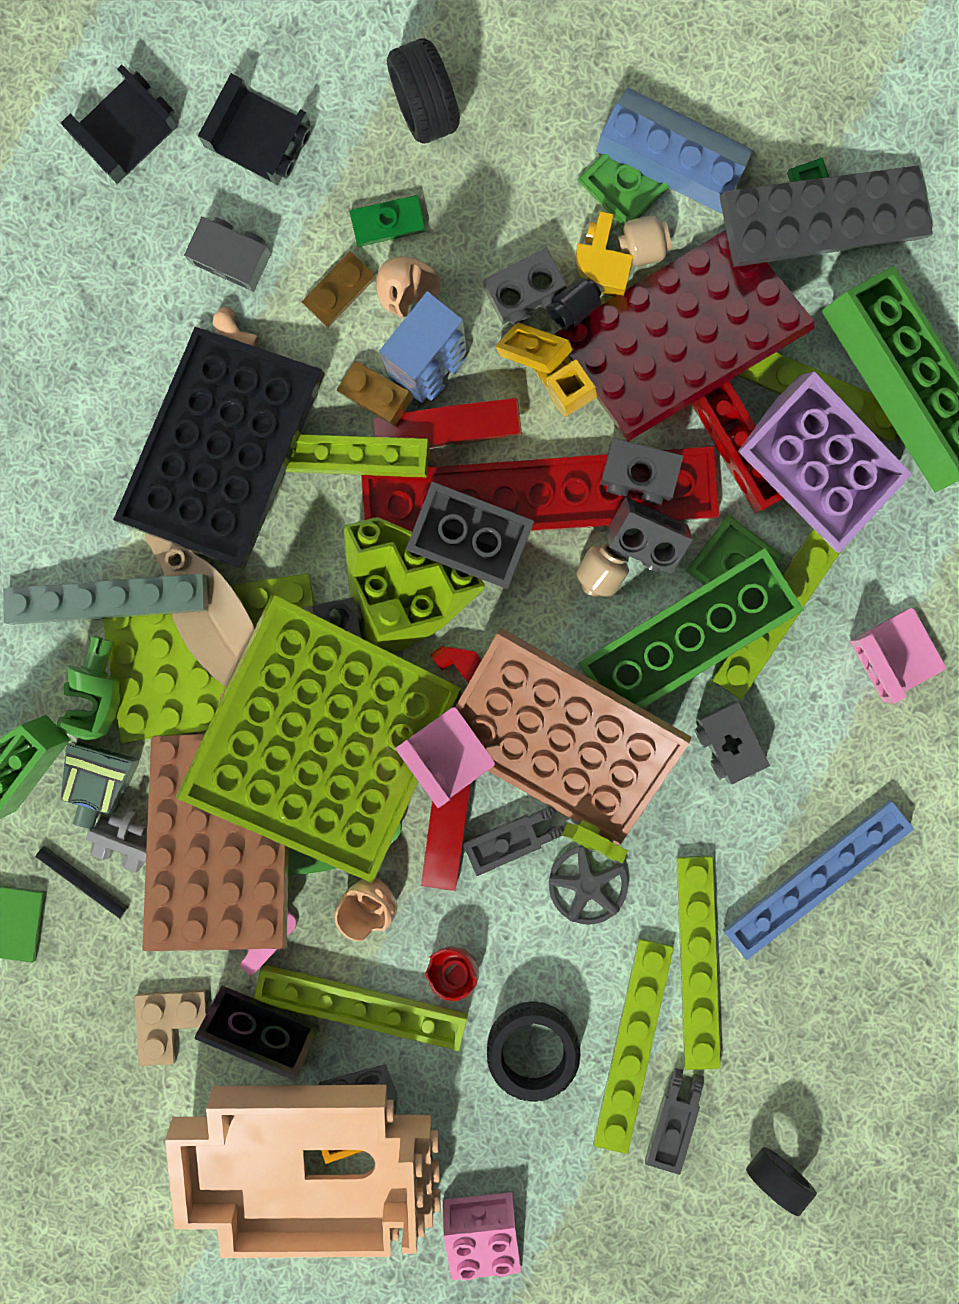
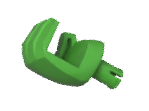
(92, 684)

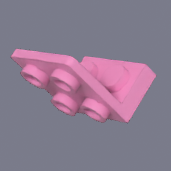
(898, 655)
(445, 756)
(481, 1236)

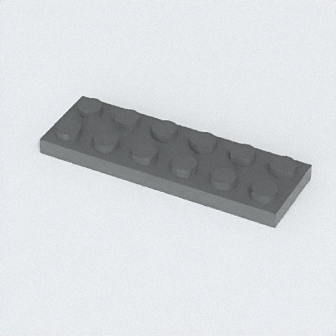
(825, 215)

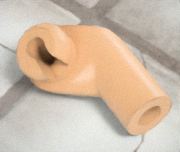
(225, 325)

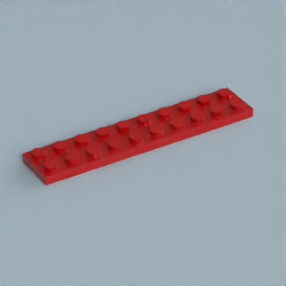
(548, 491)

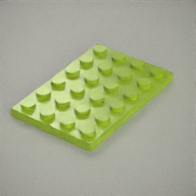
(161, 680)

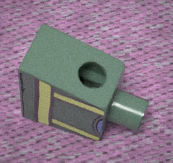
(95, 780)

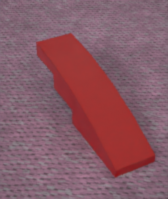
(456, 423)
(445, 842)

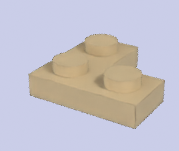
(158, 1017)

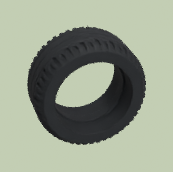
(423, 90)
(541, 1087)

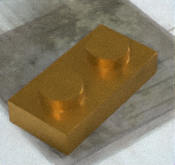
(338, 289)
(375, 393)

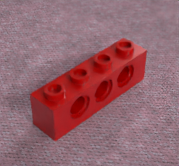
(729, 428)

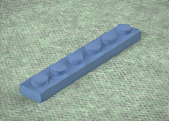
(818, 879)

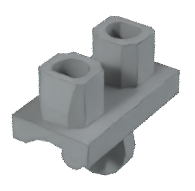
(120, 836)

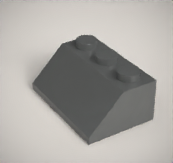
(470, 535)

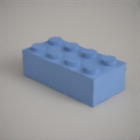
(425, 349)

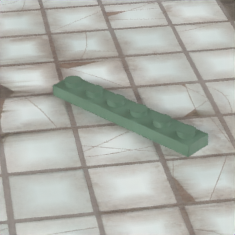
(106, 599)

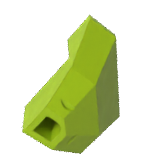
(400, 591)

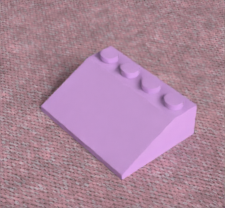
(823, 460)

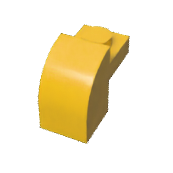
(603, 266)
(568, 386)

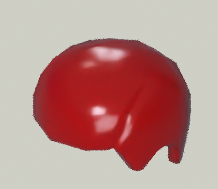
(460, 980)

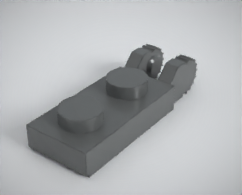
(509, 841)
(674, 1125)

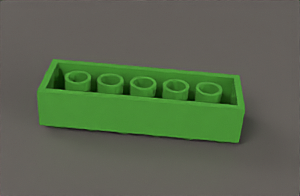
(903, 369)
(695, 632)

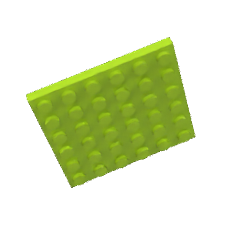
(313, 738)

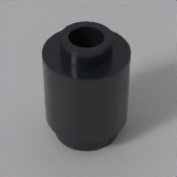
(575, 303)

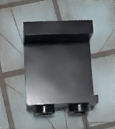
(123, 126)
(254, 131)

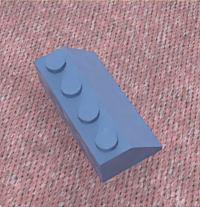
(673, 149)

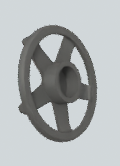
(587, 886)

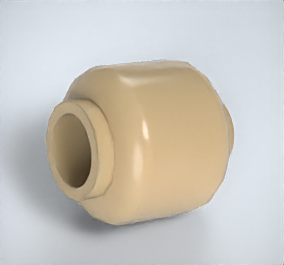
(645, 240)
(601, 571)

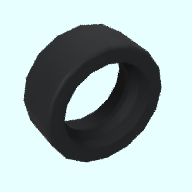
(781, 1181)

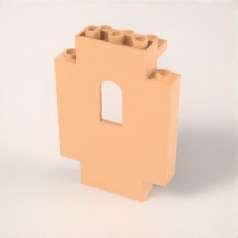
(249, 1179)

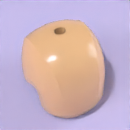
(404, 282)
(365, 909)

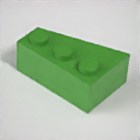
(25, 758)

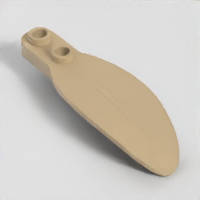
(212, 636)

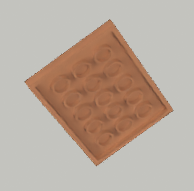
(568, 737)
(205, 875)

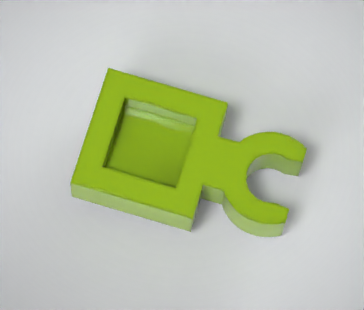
(588, 836)

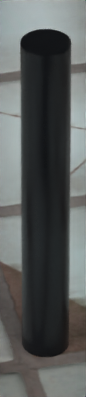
(81, 882)

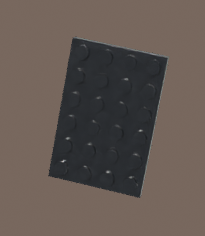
(219, 447)

